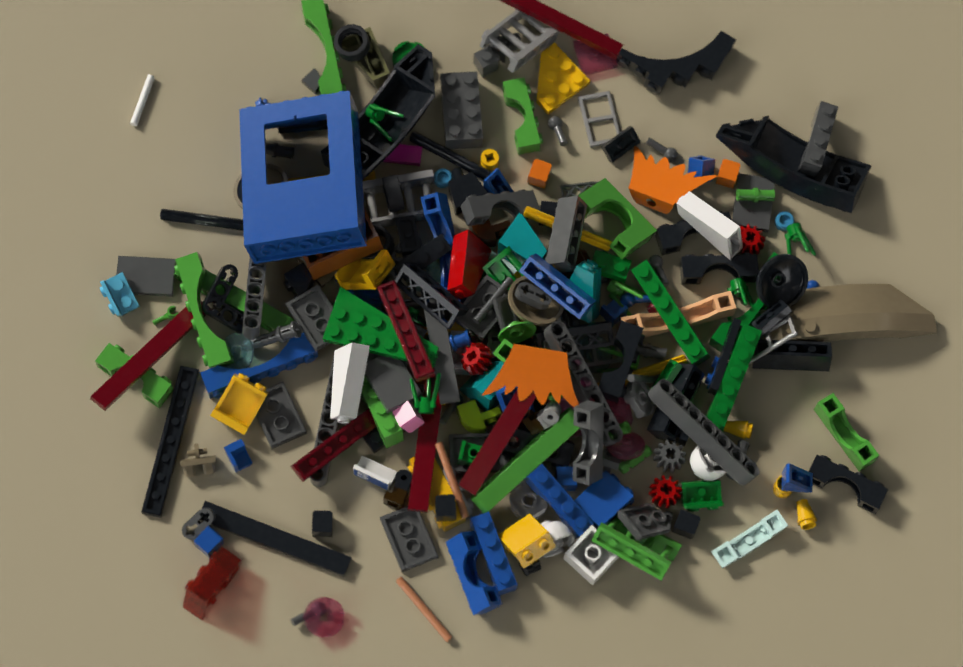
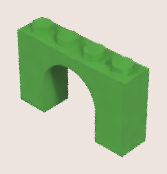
(638, 230)

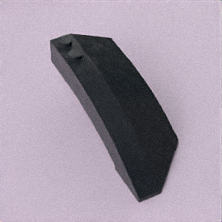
(405, 91)
(778, 156)

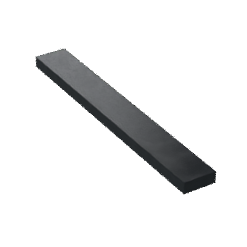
(170, 441)
(278, 540)

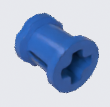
(460, 340)

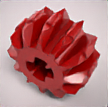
(755, 236)
(477, 359)
(659, 495)

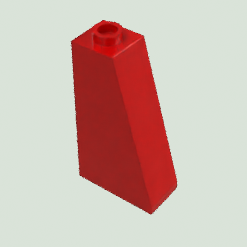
(466, 264)

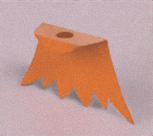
(661, 182)
(535, 370)

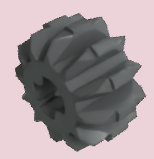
(663, 450)

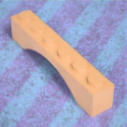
(703, 311)

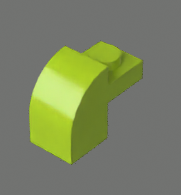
(475, 421)

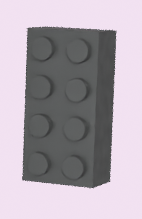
(461, 110)

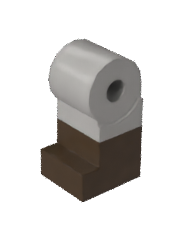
(543, 418)

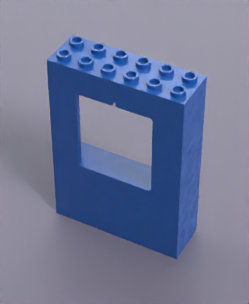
(306, 213)

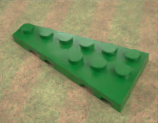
(361, 323)

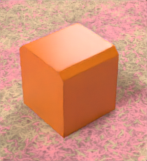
(539, 173)
(728, 173)

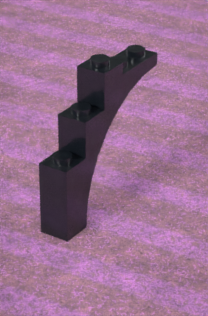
(680, 70)

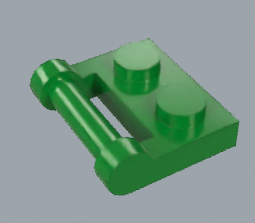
(497, 268)

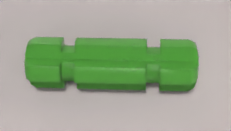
(624, 466)

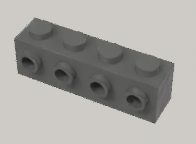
(566, 233)

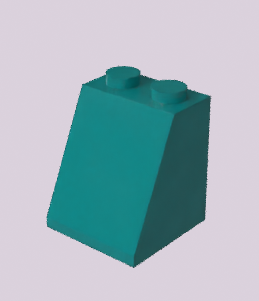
(521, 240)
(588, 278)
(478, 384)

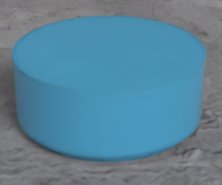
(442, 177)
(783, 220)

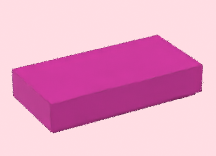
(405, 155)

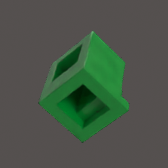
(465, 457)

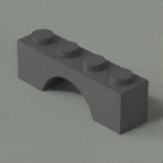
(819, 139)
(478, 208)
(589, 463)

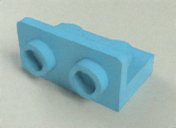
(119, 294)

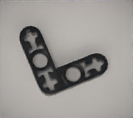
(219, 300)

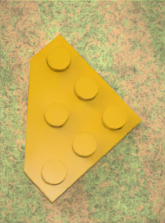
(558, 79)

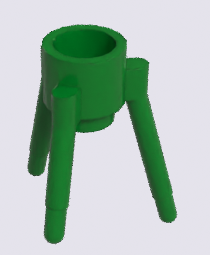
(377, 113)
(797, 234)
(740, 289)
(426, 404)

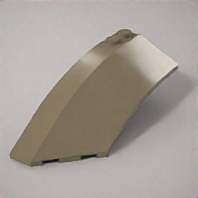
(858, 313)

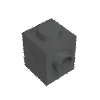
(486, 61)

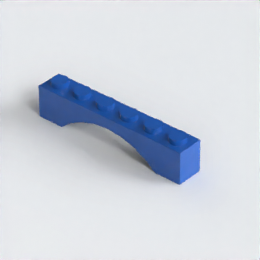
(439, 218)
(294, 353)

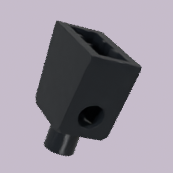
(462, 187)

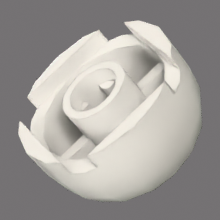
(705, 466)
(560, 534)

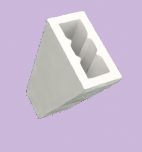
(711, 224)
(348, 380)

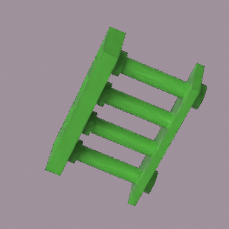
(635, 553)

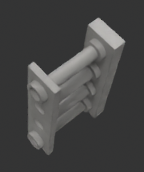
(527, 51)
(407, 181)

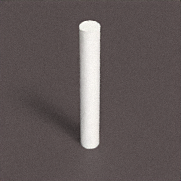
(142, 100)

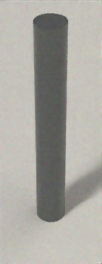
(489, 305)
(642, 378)

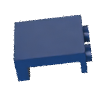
(604, 499)

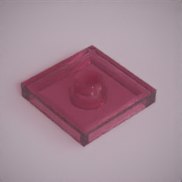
(592, 60)

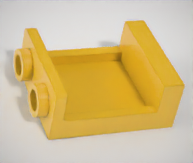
(365, 273)
(240, 403)
(527, 540)

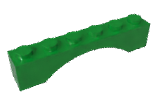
(670, 313)
(719, 336)
(733, 375)

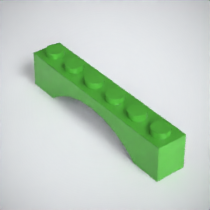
(316, 19)
(192, 275)

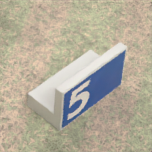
(374, 472)

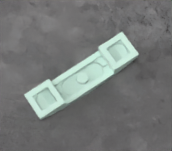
(750, 539)

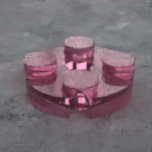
(335, 618)

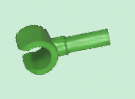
(166, 316)

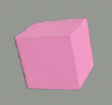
(408, 417)

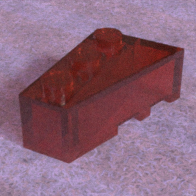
(210, 582)

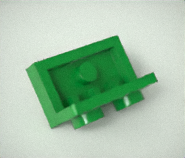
(612, 266)
(701, 495)

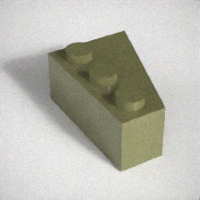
(373, 64)

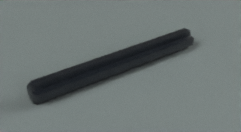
(449, 155)
(201, 219)

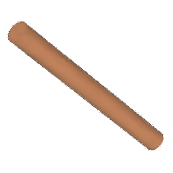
(452, 480)
(424, 609)

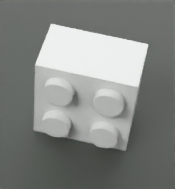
(589, 558)

